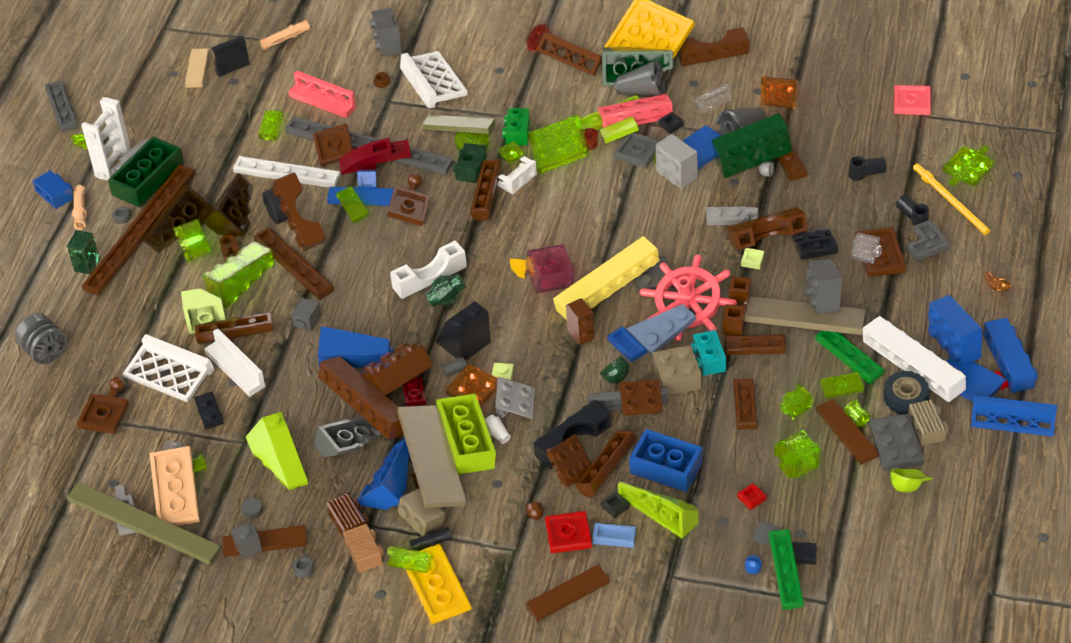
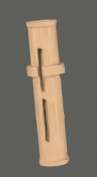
(290, 32)
(79, 211)

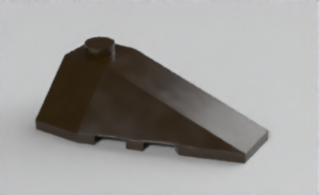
(182, 208)

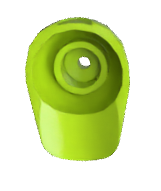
(907, 479)

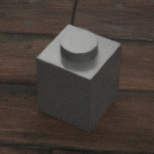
(306, 314)
(246, 540)

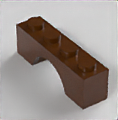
(733, 44)
(783, 222)
(307, 232)

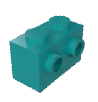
(709, 353)

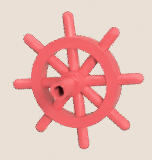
(684, 281)

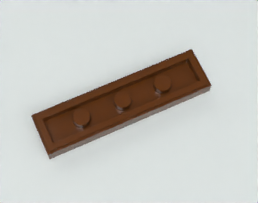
(847, 431)
(271, 540)
(567, 593)

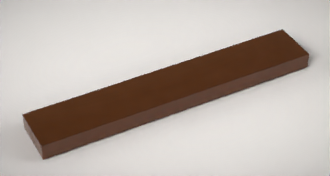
(295, 264)

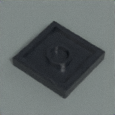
(230, 56)

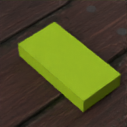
(619, 129)

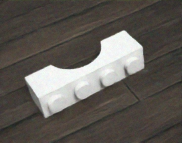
(448, 261)

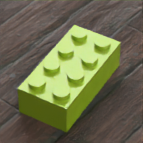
(467, 433)

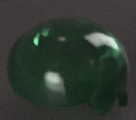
(616, 371)

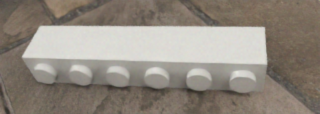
(912, 356)

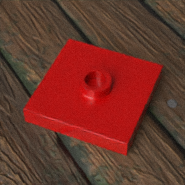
(568, 532)

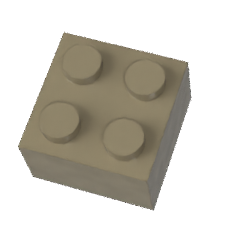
(677, 369)

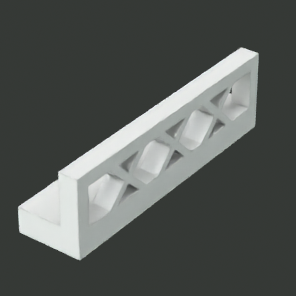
(235, 364)

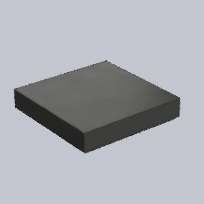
(636, 150)

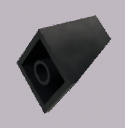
(466, 332)

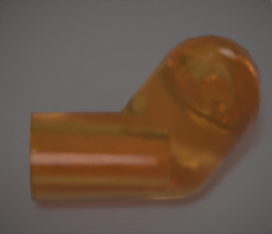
(996, 284)

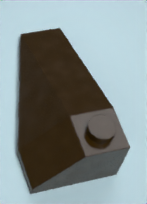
(231, 210)

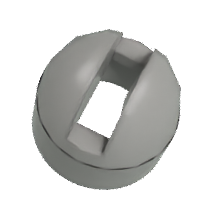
(766, 169)

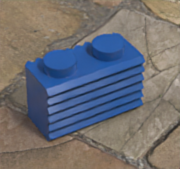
(53, 189)

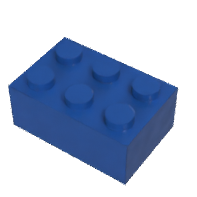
(955, 330)
(666, 460)

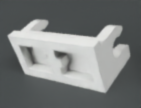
(519, 176)

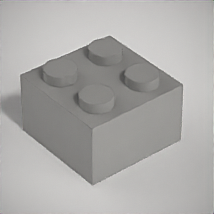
(676, 161)

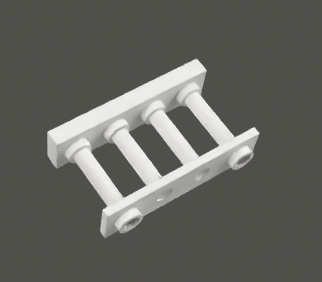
(117, 133)

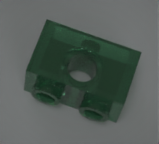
(469, 162)
(83, 252)

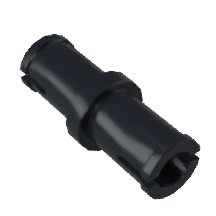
(430, 539)

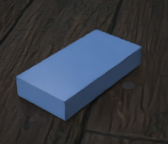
(614, 535)

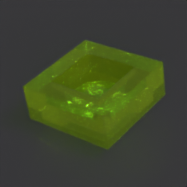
(511, 152)

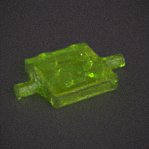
(968, 165)

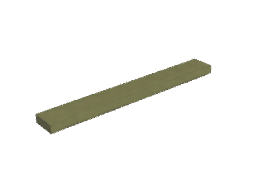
(144, 523)

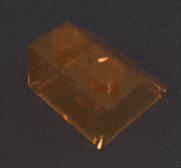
(779, 92)

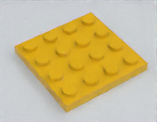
(651, 28)

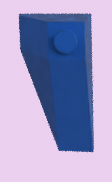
(389, 480)

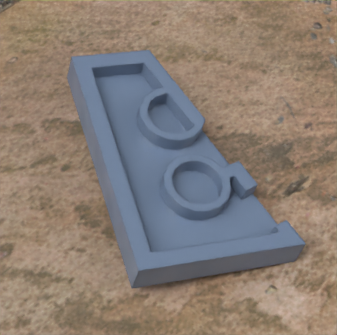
(662, 328)

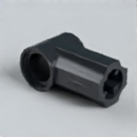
(860, 167)
(916, 212)

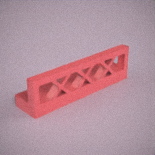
(323, 97)
(642, 110)

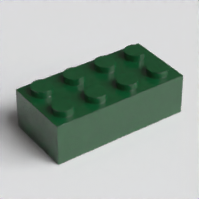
(752, 145)
(145, 171)

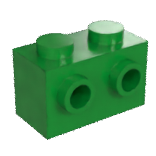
(517, 126)

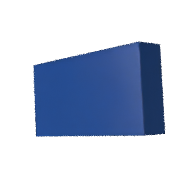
(626, 344)

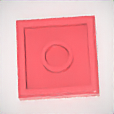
(912, 100)

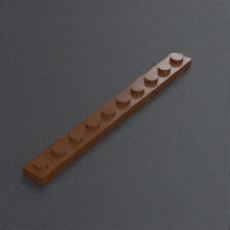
(136, 232)

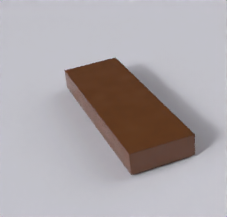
(755, 344)
(745, 404)

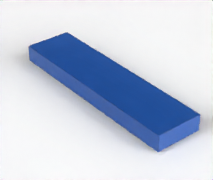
(368, 196)

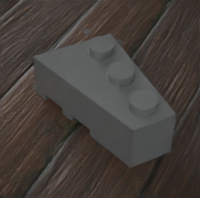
(385, 32)

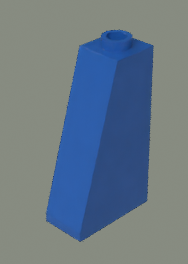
(353, 347)

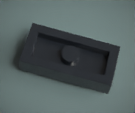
(208, 410)

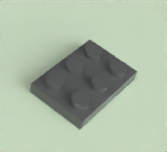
(896, 442)

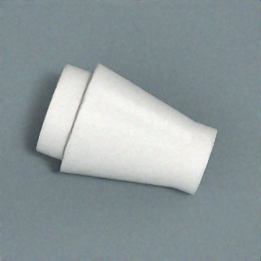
(497, 429)

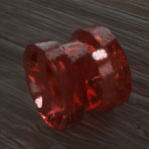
(591, 138)

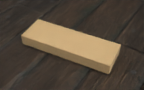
(197, 68)

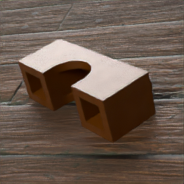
(735, 314)

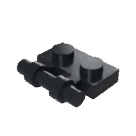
(815, 243)

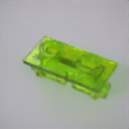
(409, 560)

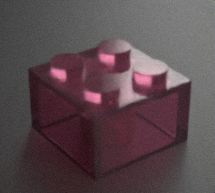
(549, 268)

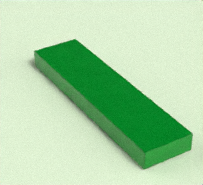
(850, 355)
(785, 569)

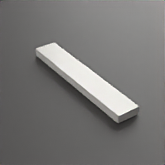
(276, 170)

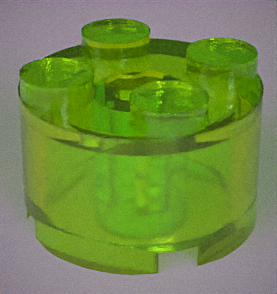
(192, 240)
(797, 455)

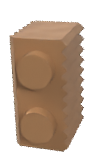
(363, 548)

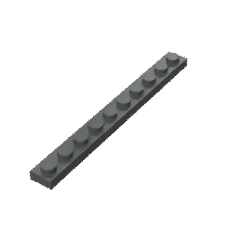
(419, 158)

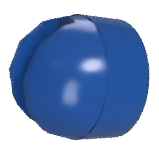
(753, 564)

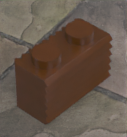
(580, 321)
(345, 513)

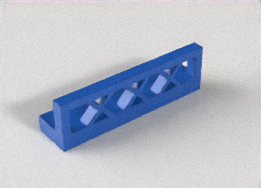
(1014, 411)

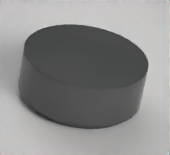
(121, 215)
(252, 508)
(303, 567)

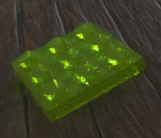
(558, 144)

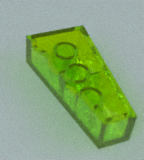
(238, 273)

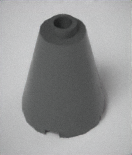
(642, 81)
(737, 118)

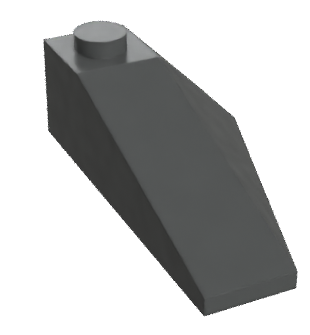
(344, 436)

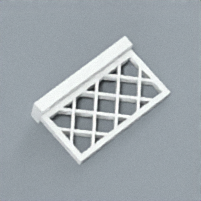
(421, 81)
(178, 357)

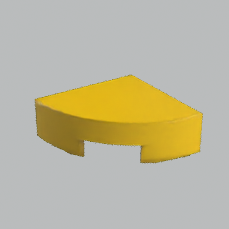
(518, 266)

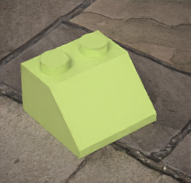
(201, 308)

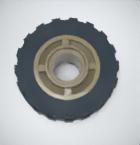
(905, 389)

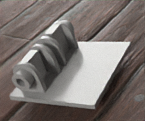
(514, 398)

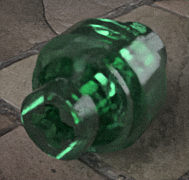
(445, 290)

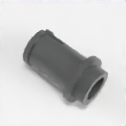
(454, 366)

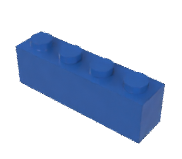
(1010, 355)

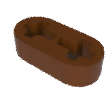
(233, 249)

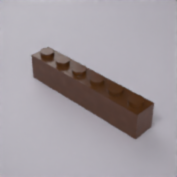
(361, 396)

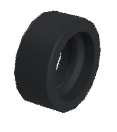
(273, 207)

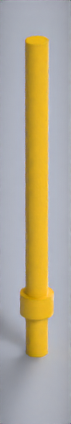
(929, 178)

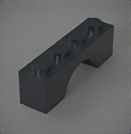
(589, 420)

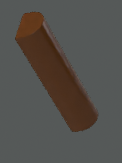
(485, 189)
(235, 327)
(605, 463)

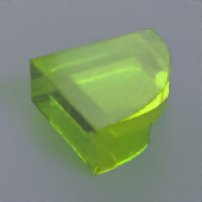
(79, 140)

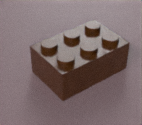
(397, 367)

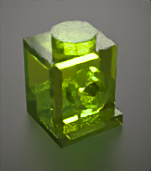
(796, 402)

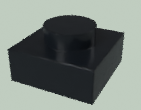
(671, 122)

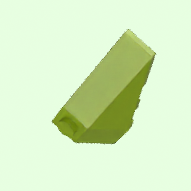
(275, 448)

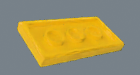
(439, 588)

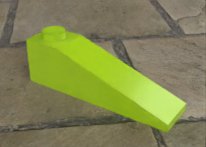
(666, 510)

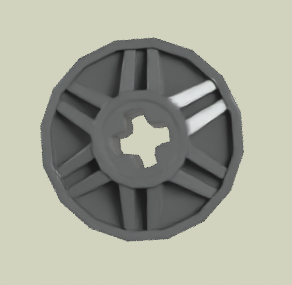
(40, 338)

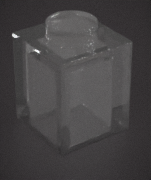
(866, 248)

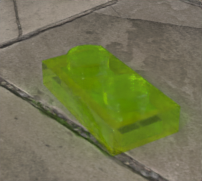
(270, 125)

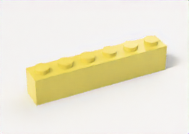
(610, 276)

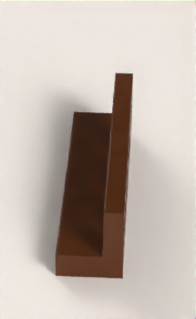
(575, 50)

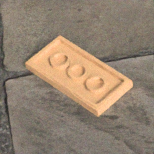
(175, 486)

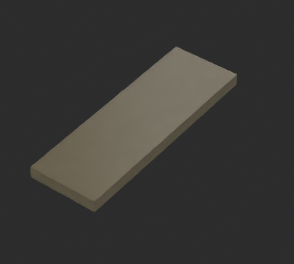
(804, 316)
(431, 456)

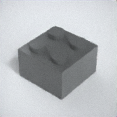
(823, 286)

